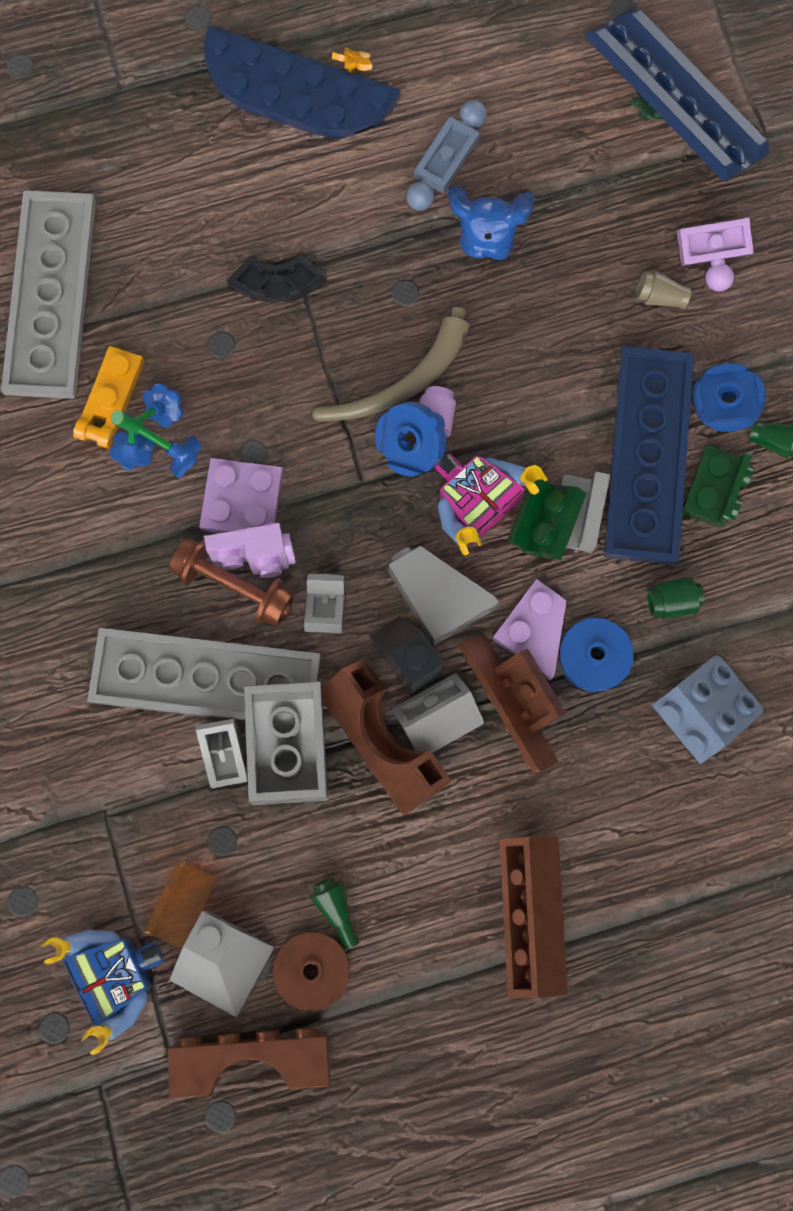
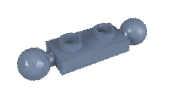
(446, 155)

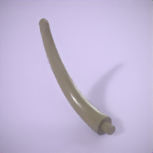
(437, 360)

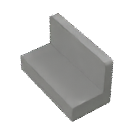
(587, 525)
(439, 714)

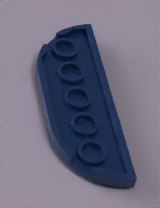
(294, 87)

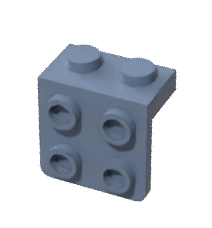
(709, 709)

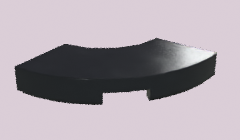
(276, 281)

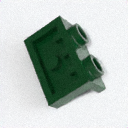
(717, 486)
(546, 520)

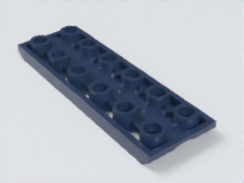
(680, 93)

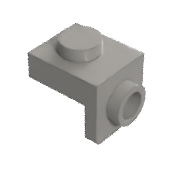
(324, 603)

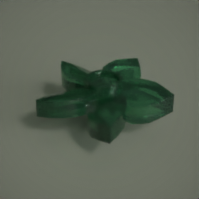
(646, 110)

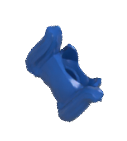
(489, 216)

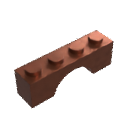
(356, 703)
(298, 1058)

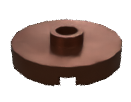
(331, 964)

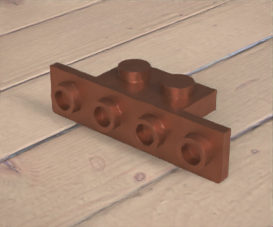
(519, 696)

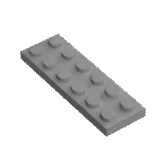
(48, 295)
(189, 673)

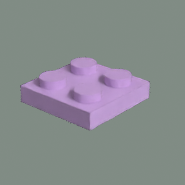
(240, 496)

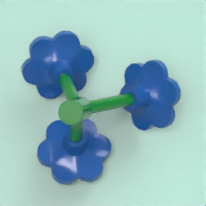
(138, 443)

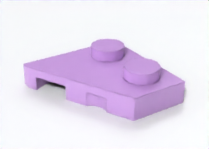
(536, 626)

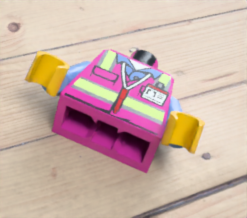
(480, 495)

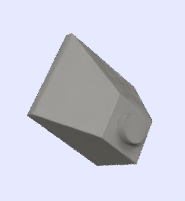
(220, 963)

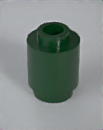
(675, 598)

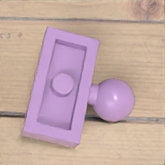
(715, 244)

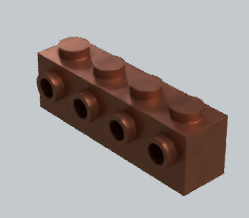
(533, 917)

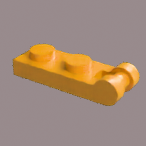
(109, 393)

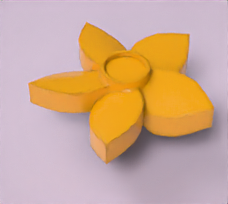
(354, 60)

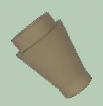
(661, 291)

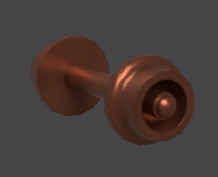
(190, 560)

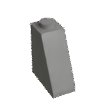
(438, 593)

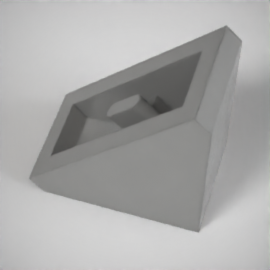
(222, 752)

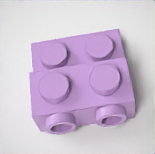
(260, 546)

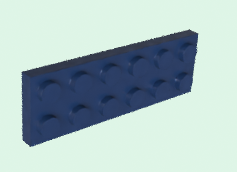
(649, 455)

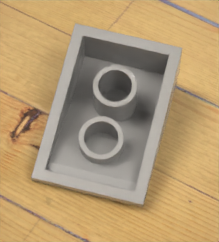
(285, 743)

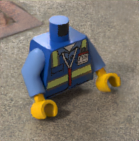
(107, 978)

